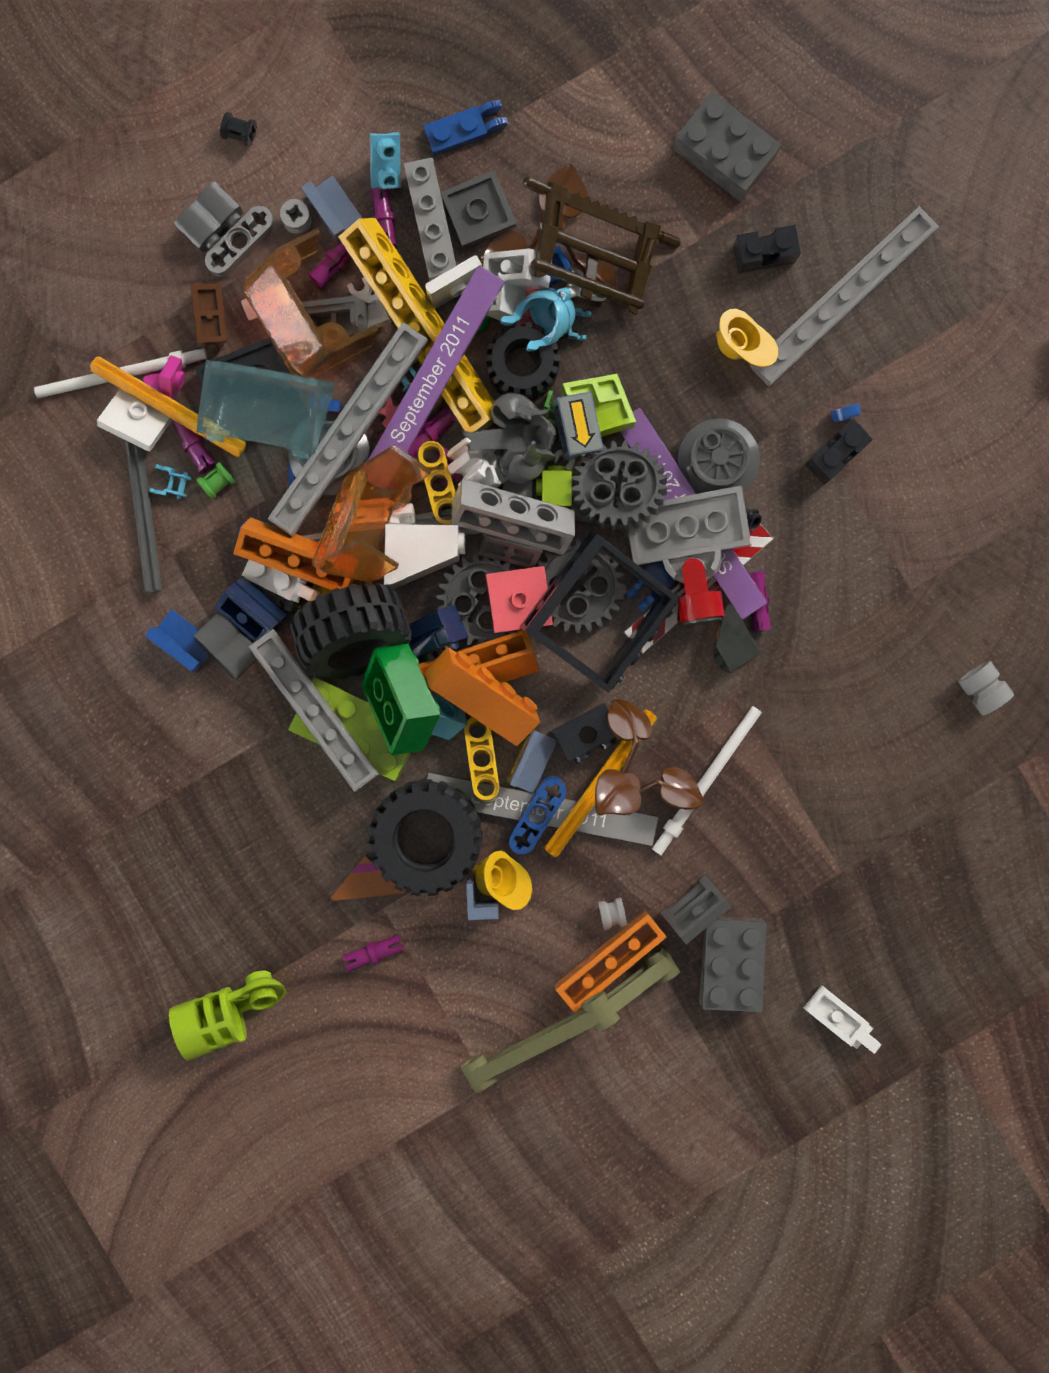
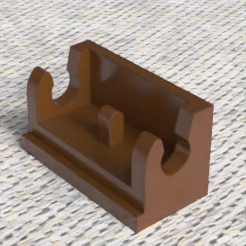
(208, 315)

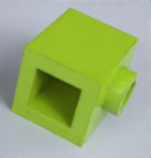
(555, 486)

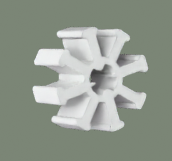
(476, 465)

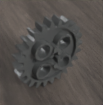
(647, 488)
(461, 586)
(596, 604)

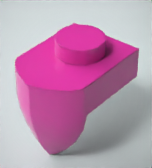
(170, 379)

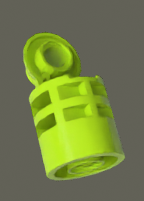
(218, 1017)

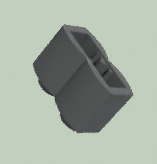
(209, 217)
(226, 645)

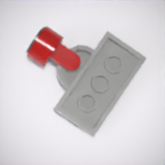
(690, 543)

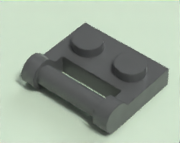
(696, 910)

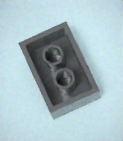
(726, 146)
(733, 964)

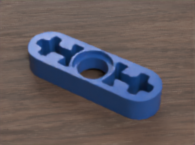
(532, 837)

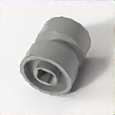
(986, 688)

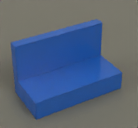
(176, 638)

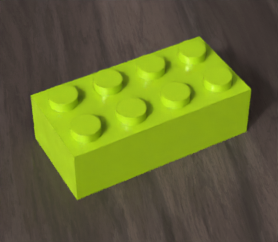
(361, 724)

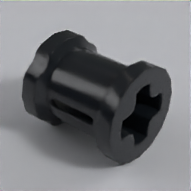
(238, 129)

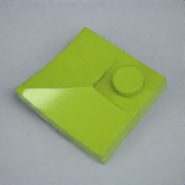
(609, 401)

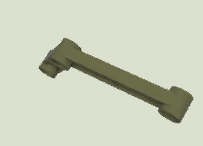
(597, 1012)

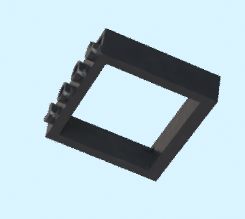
(645, 631)

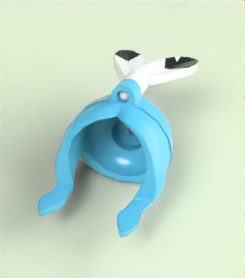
(550, 310)

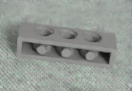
(430, 217)
(513, 517)

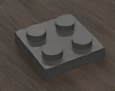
(478, 209)

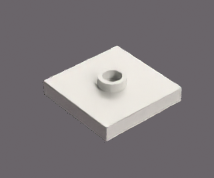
(451, 283)
(133, 420)

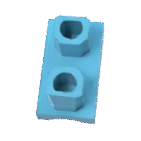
(385, 160)

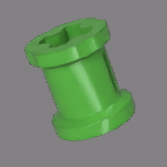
(215, 480)

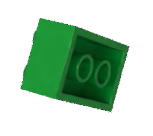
(400, 699)

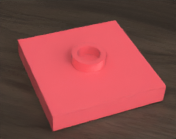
(514, 596)

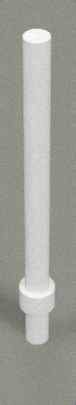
(134, 370)
(674, 827)

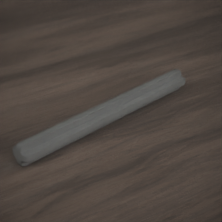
(143, 518)

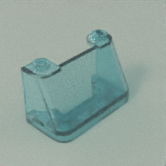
(263, 406)

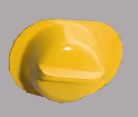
(744, 339)
(503, 880)

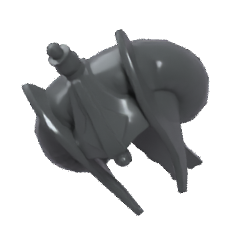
(525, 436)

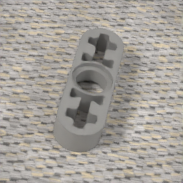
(240, 254)

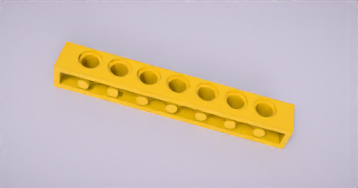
(409, 304)

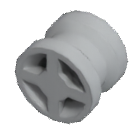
(296, 224)
(612, 913)

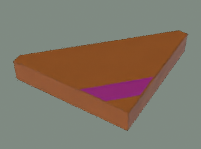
(365, 882)

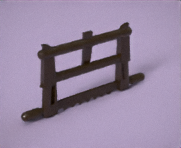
(550, 235)

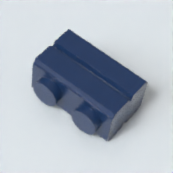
(249, 609)
(436, 633)

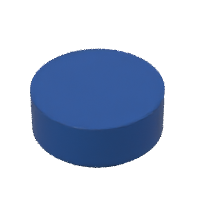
(846, 412)

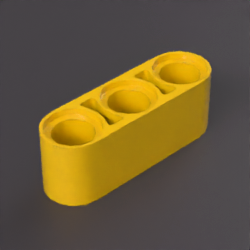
(439, 470)
(481, 774)

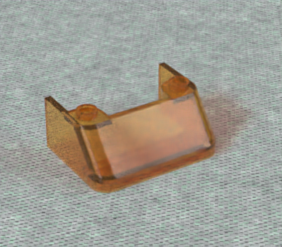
(301, 345)
(360, 514)

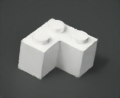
(516, 270)

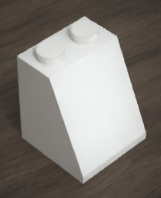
(420, 550)

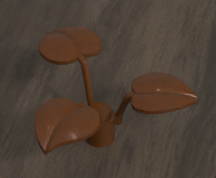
(513, 240)
(621, 791)

